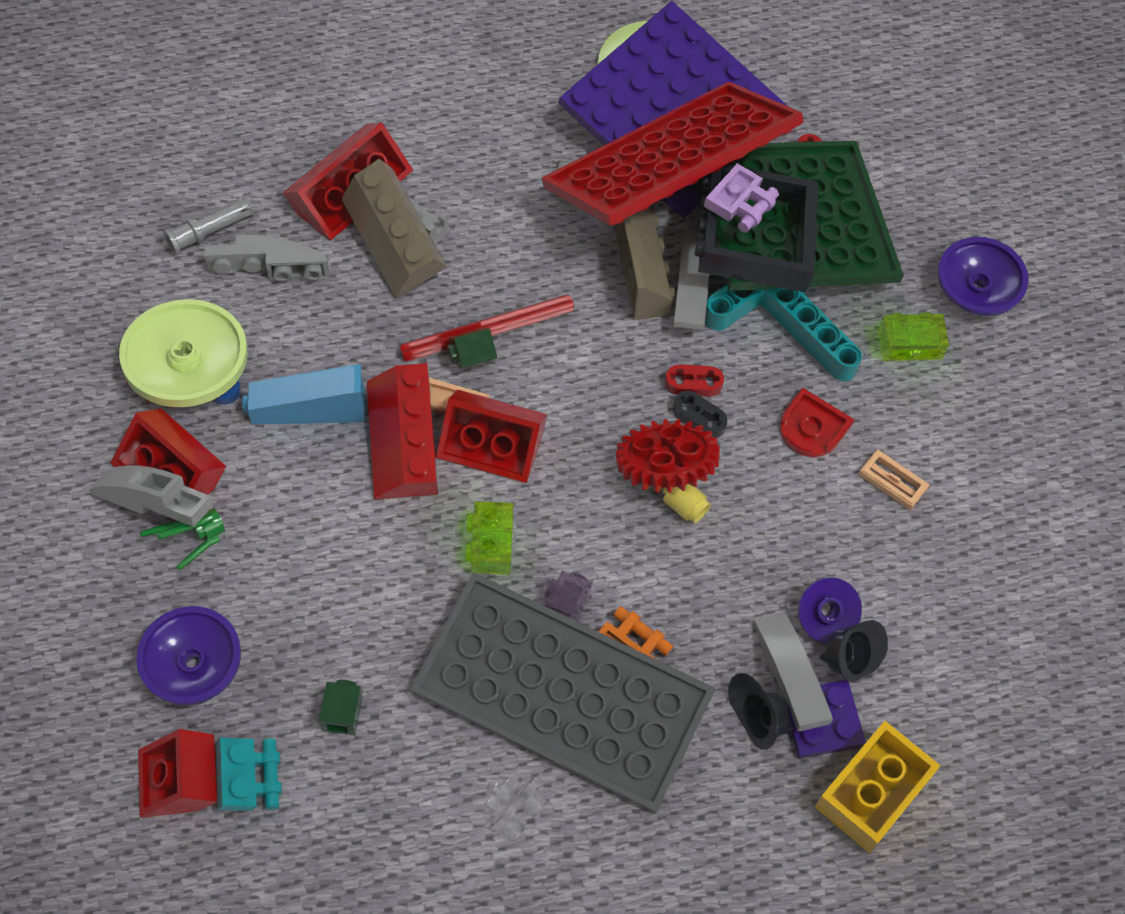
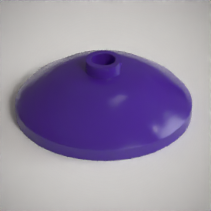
(985, 264)
(184, 636)

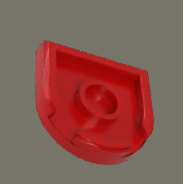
(813, 425)

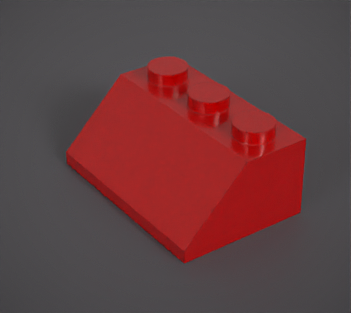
(491, 435)
(163, 444)

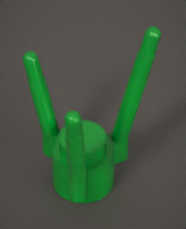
(207, 528)

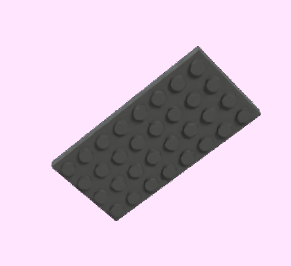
(564, 691)

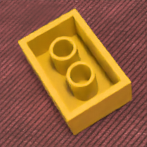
(877, 786)

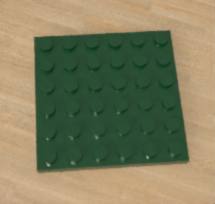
(850, 226)

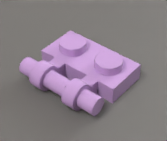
(734, 191)

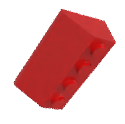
(320, 191)
(402, 433)

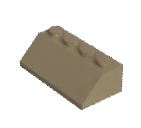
(392, 228)
(644, 266)

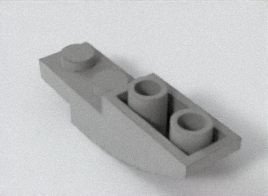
(258, 252)
(153, 489)

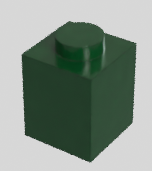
(472, 347)
(341, 707)

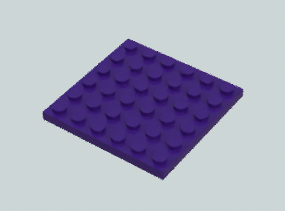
(651, 75)

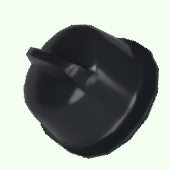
(856, 650)
(760, 712)

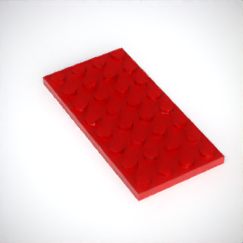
(671, 152)

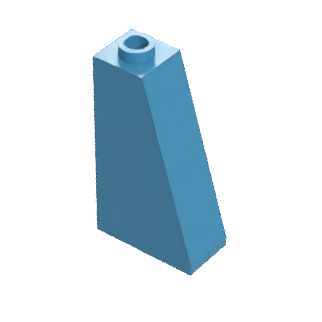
(309, 397)

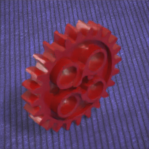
(667, 455)

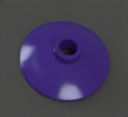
(843, 603)

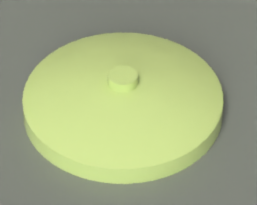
(183, 353)

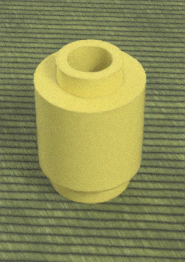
(689, 504)

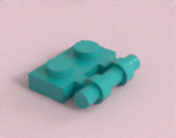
(236, 774)

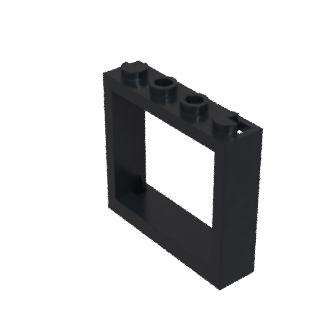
(754, 267)

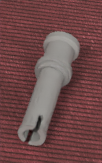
(196, 230)

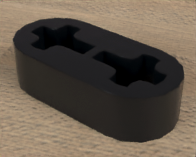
(700, 412)

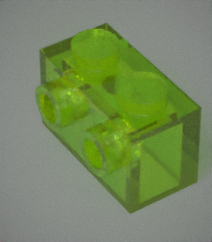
(491, 538)

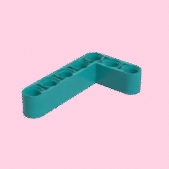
(789, 314)

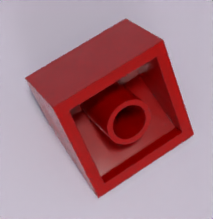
(177, 774)

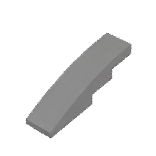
(691, 286)
(793, 671)

